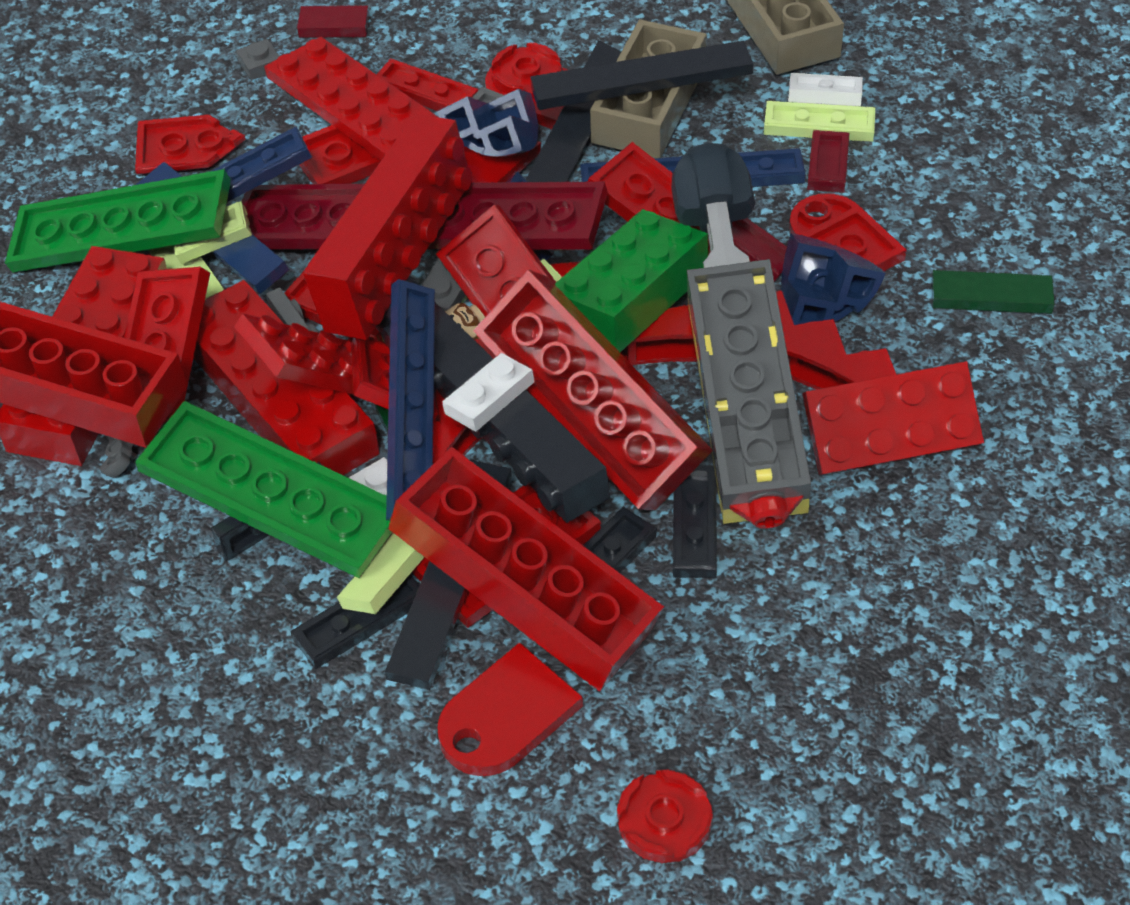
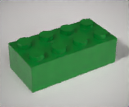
(635, 275)

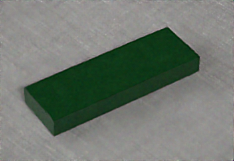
(992, 291)

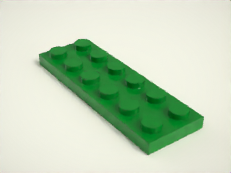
(119, 219)
(268, 488)

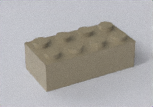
(792, 31)
(652, 115)

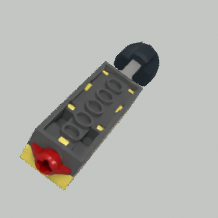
(740, 349)

